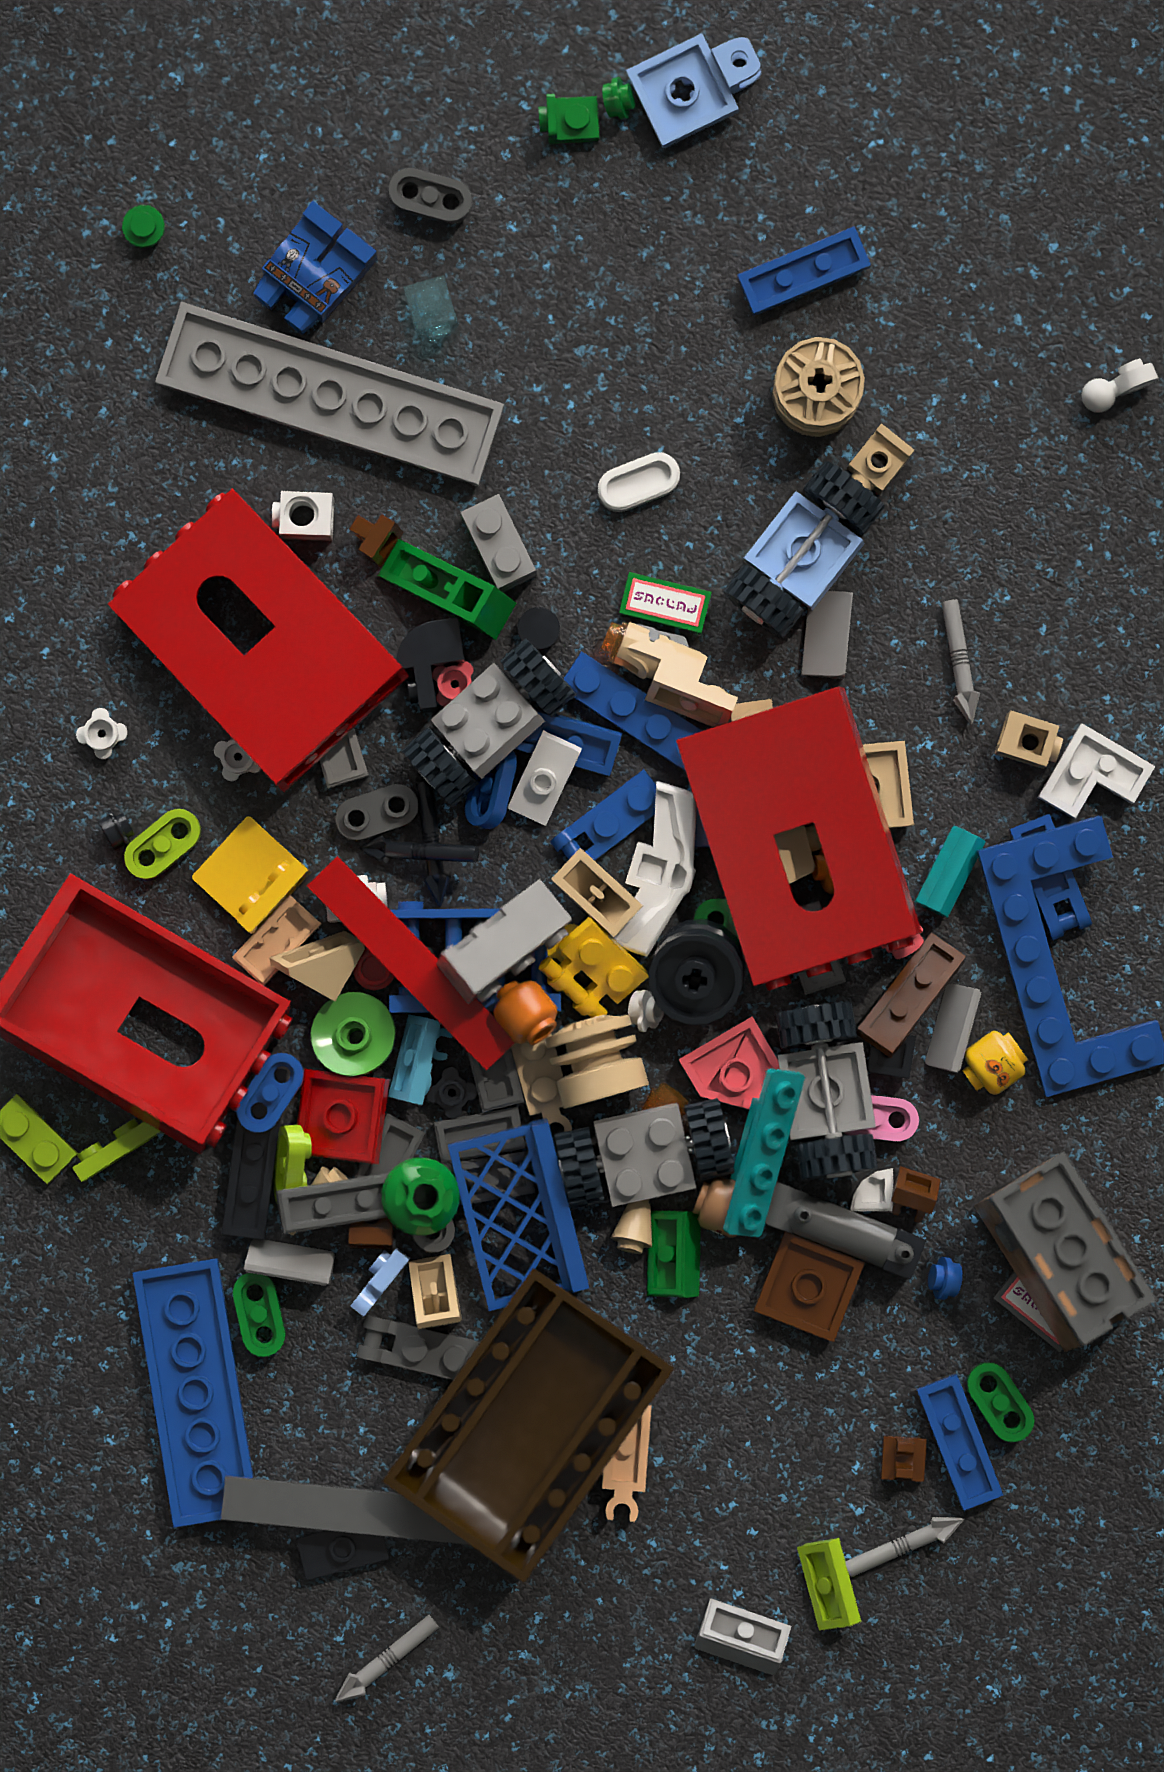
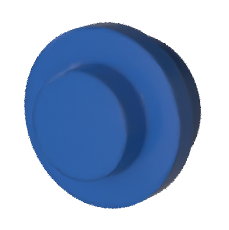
(945, 1278)

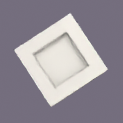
(322, 524)

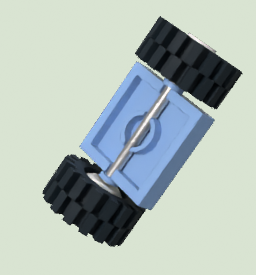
(804, 549)

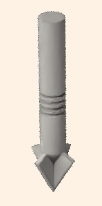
(967, 698)
(939, 1529)
(355, 1684)

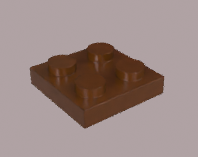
(809, 1286)

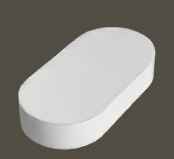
(638, 482)

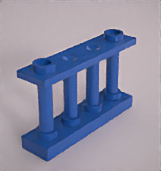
(410, 914)

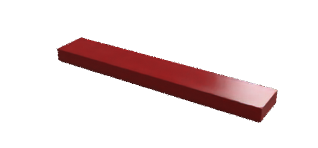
(409, 962)

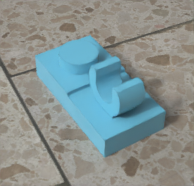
(413, 1066)

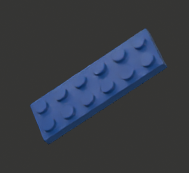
(193, 1386)

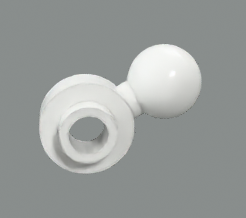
(1100, 394)

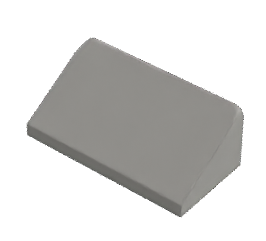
(827, 636)
(953, 1027)
(290, 1261)
(742, 1637)

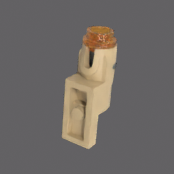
(673, 671)

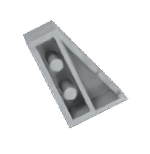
(505, 943)

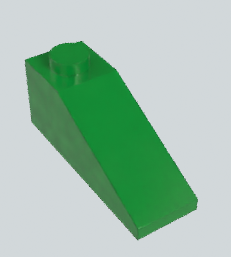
(448, 589)

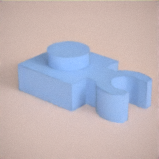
(385, 1270)

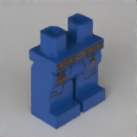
(300, 275)

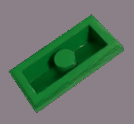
(674, 1255)

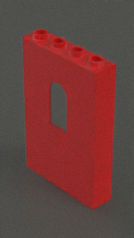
(300, 681)
(777, 775)
(84, 977)

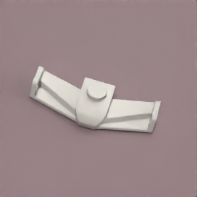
(661, 870)

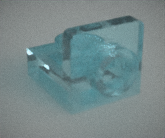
(431, 308)

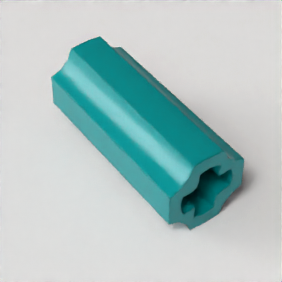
(950, 871)

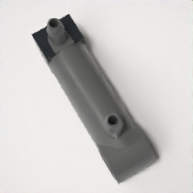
(844, 1231)

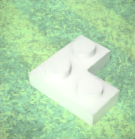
(1089, 761)

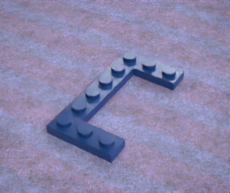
(1008, 878)

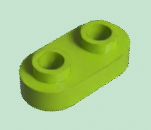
(162, 843)
(291, 1152)

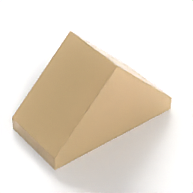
(596, 892)
(323, 963)
(434, 1291)

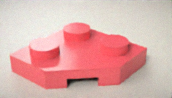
(731, 1065)

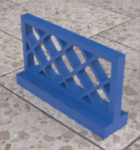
(553, 1200)

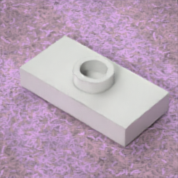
(544, 778)

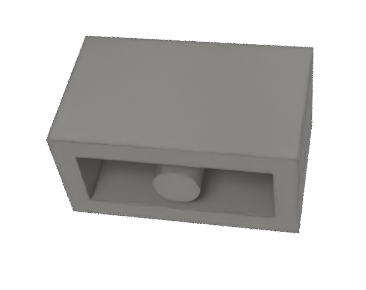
(498, 543)

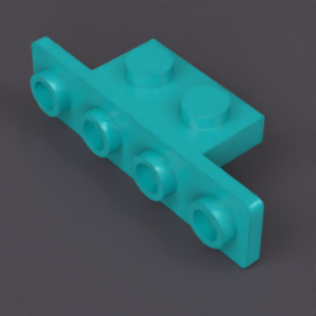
(762, 1151)

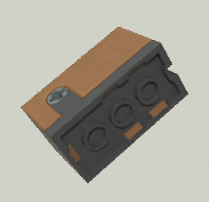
(1065, 1252)

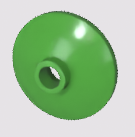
(339, 1020)

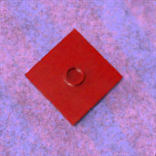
(343, 1115)

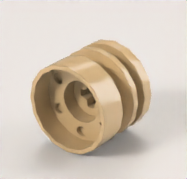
(800, 403)
(596, 1060)

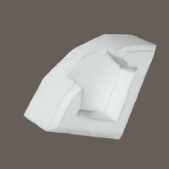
(874, 1192)

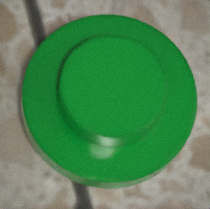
(618, 98)
(143, 226)

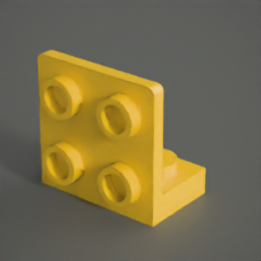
(250, 874)

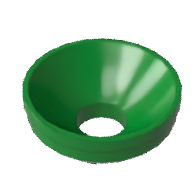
(399, 1190)

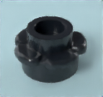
(116, 829)

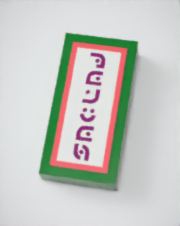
(665, 603)

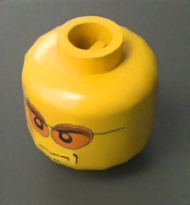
(994, 1062)

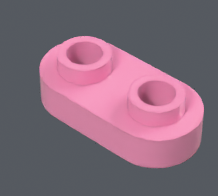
(882, 1109)

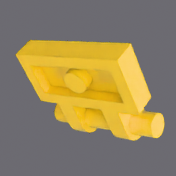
(602, 960)

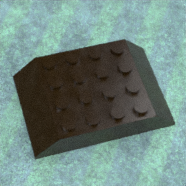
(528, 1425)

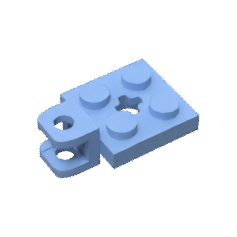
(709, 73)

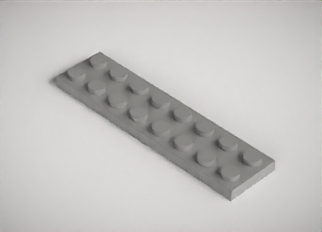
(329, 394)

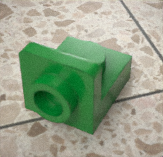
(570, 119)

